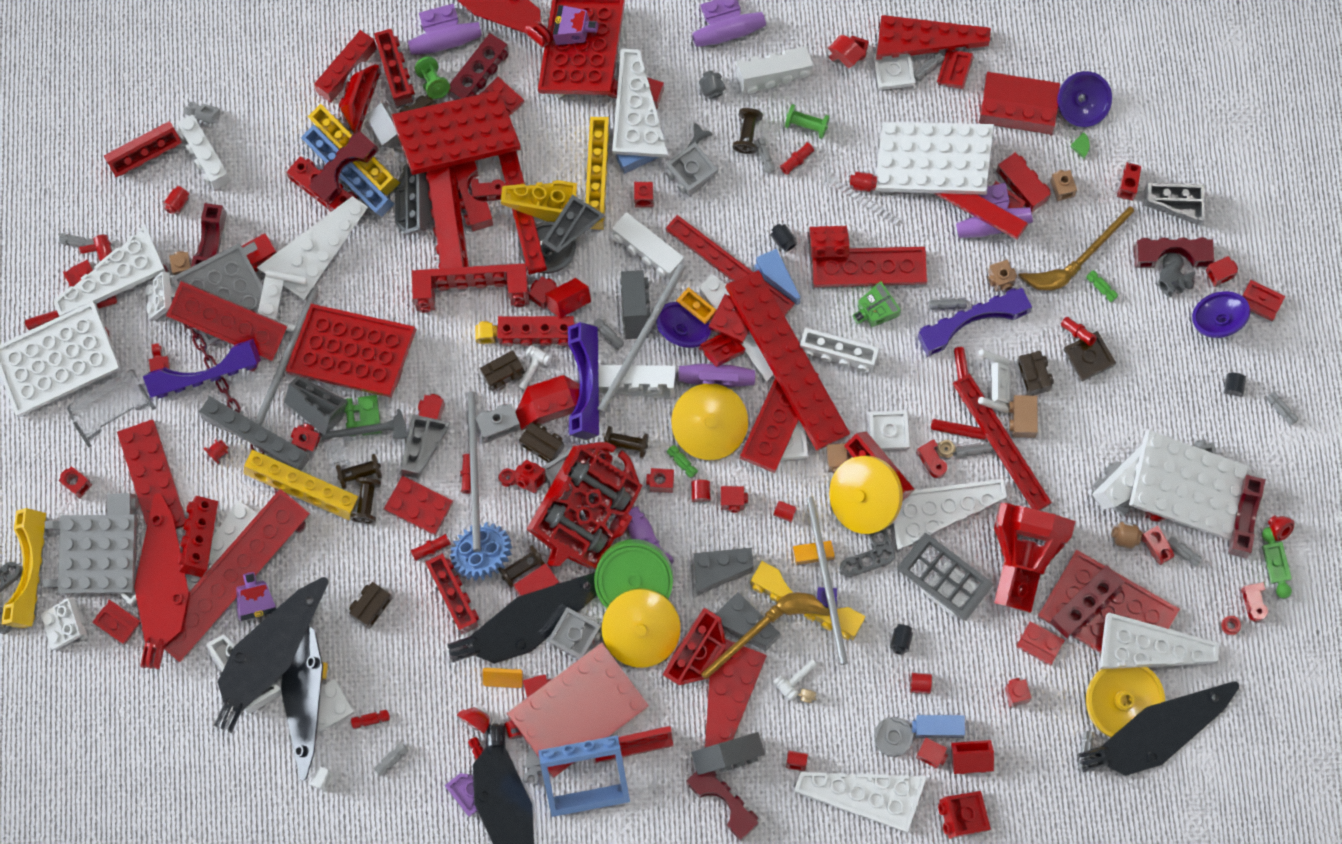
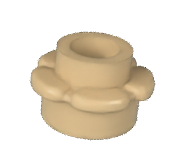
(946, 444)
(807, 695)

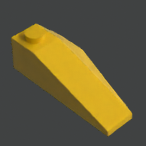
(539, 200)

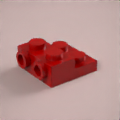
(829, 241)
(964, 814)

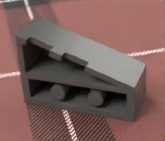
(1177, 199)
(571, 223)
(635, 302)
(315, 404)
(421, 443)
(721, 567)
(740, 616)
(728, 753)

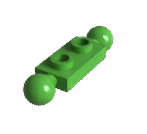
(1276, 564)

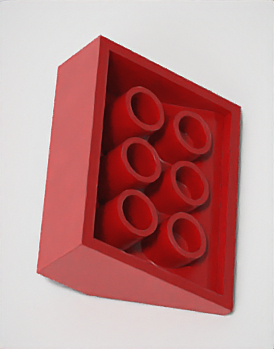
(1019, 103)

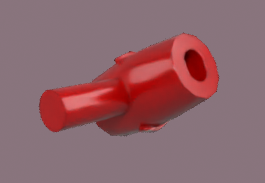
(101, 246)

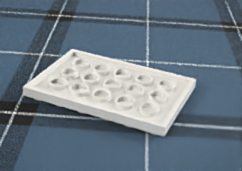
(934, 158)
(56, 359)
(1188, 485)

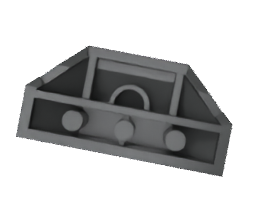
(412, 202)

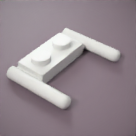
(272, 292)
(1000, 382)

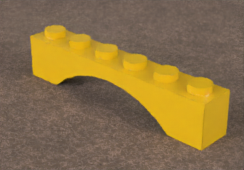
(29, 528)
(769, 580)

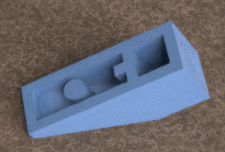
(776, 274)

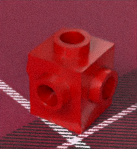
(313, 437)
(530, 476)

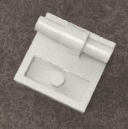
(159, 295)
(64, 624)

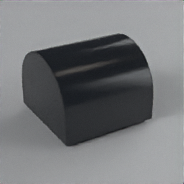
(1234, 384)

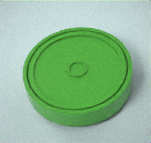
(632, 566)

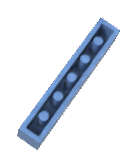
(350, 173)

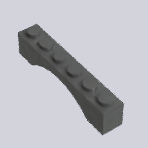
(239, 425)

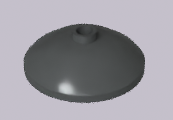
(553, 262)

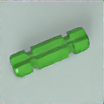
(1102, 286)
(682, 461)

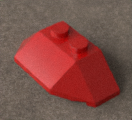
(358, 96)
(547, 401)
(697, 650)

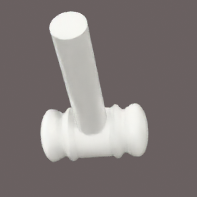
(538, 356)
(787, 686)

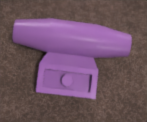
(726, 23)
(442, 31)
(997, 195)
(725, 375)

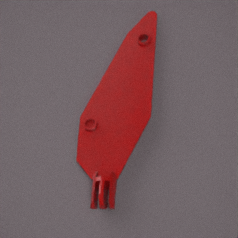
(515, 14)
(159, 585)

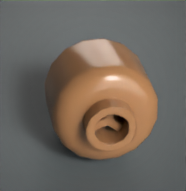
(1126, 535)

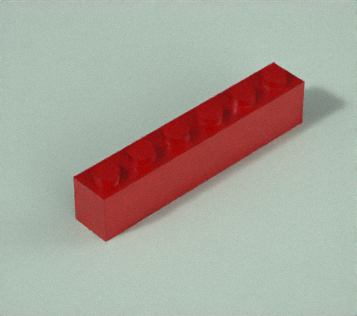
(447, 218)

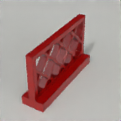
(642, 743)

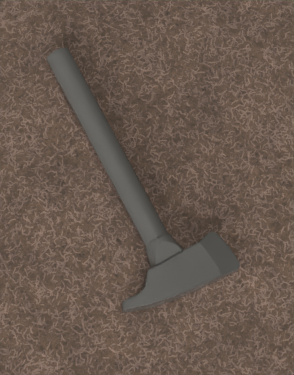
(396, 425)

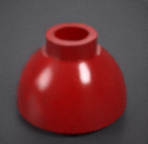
(1281, 527)

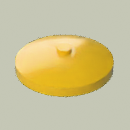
(709, 421)
(865, 494)
(641, 628)
(1120, 695)

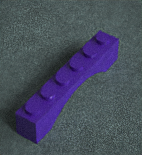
(1009, 306)
(584, 346)
(166, 380)

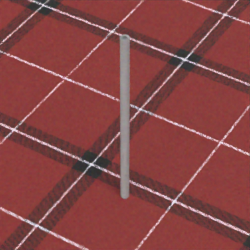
(641, 338)
(285, 359)
(474, 472)
(827, 581)

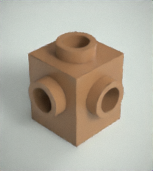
(1002, 276)

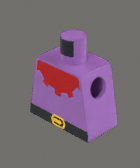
(572, 25)
(253, 598)

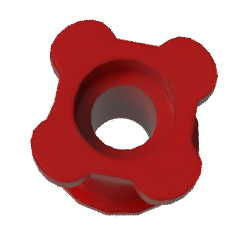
(217, 450)

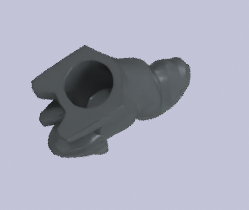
(1172, 277)

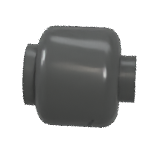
(712, 84)

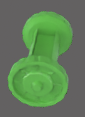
(436, 86)
(807, 121)

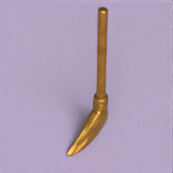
(1059, 278)
(788, 604)

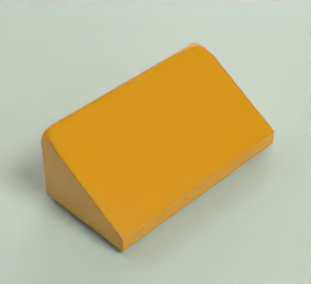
(696, 305)
(808, 553)
(502, 677)

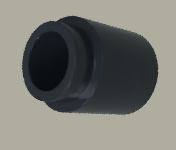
(783, 237)
(901, 639)

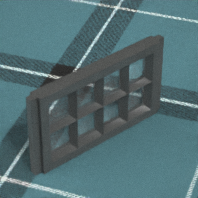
(945, 576)

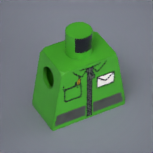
(876, 307)

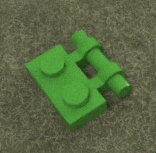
(368, 410)

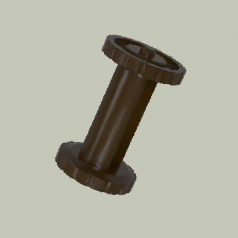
(749, 118)
(627, 442)
(360, 470)
(365, 500)
(521, 566)

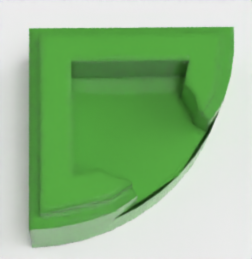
(1081, 145)

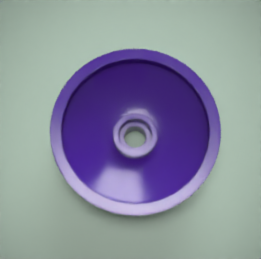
(1095, 102)
(1221, 314)
(681, 326)

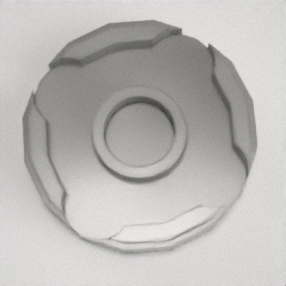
(893, 736)

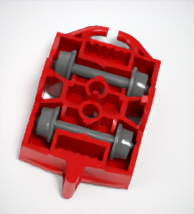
(558, 520)

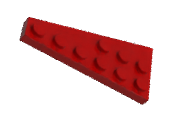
(920, 36)
(730, 693)

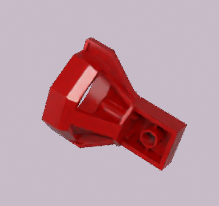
(1026, 559)

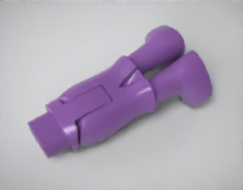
(641, 529)

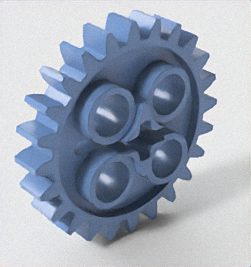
(494, 551)

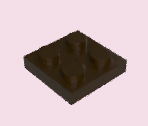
(1089, 359)

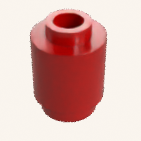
(863, 181)
(176, 200)

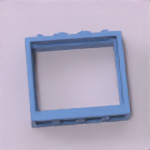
(585, 799)

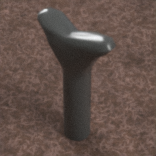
(699, 134)

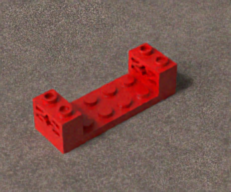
(427, 280)

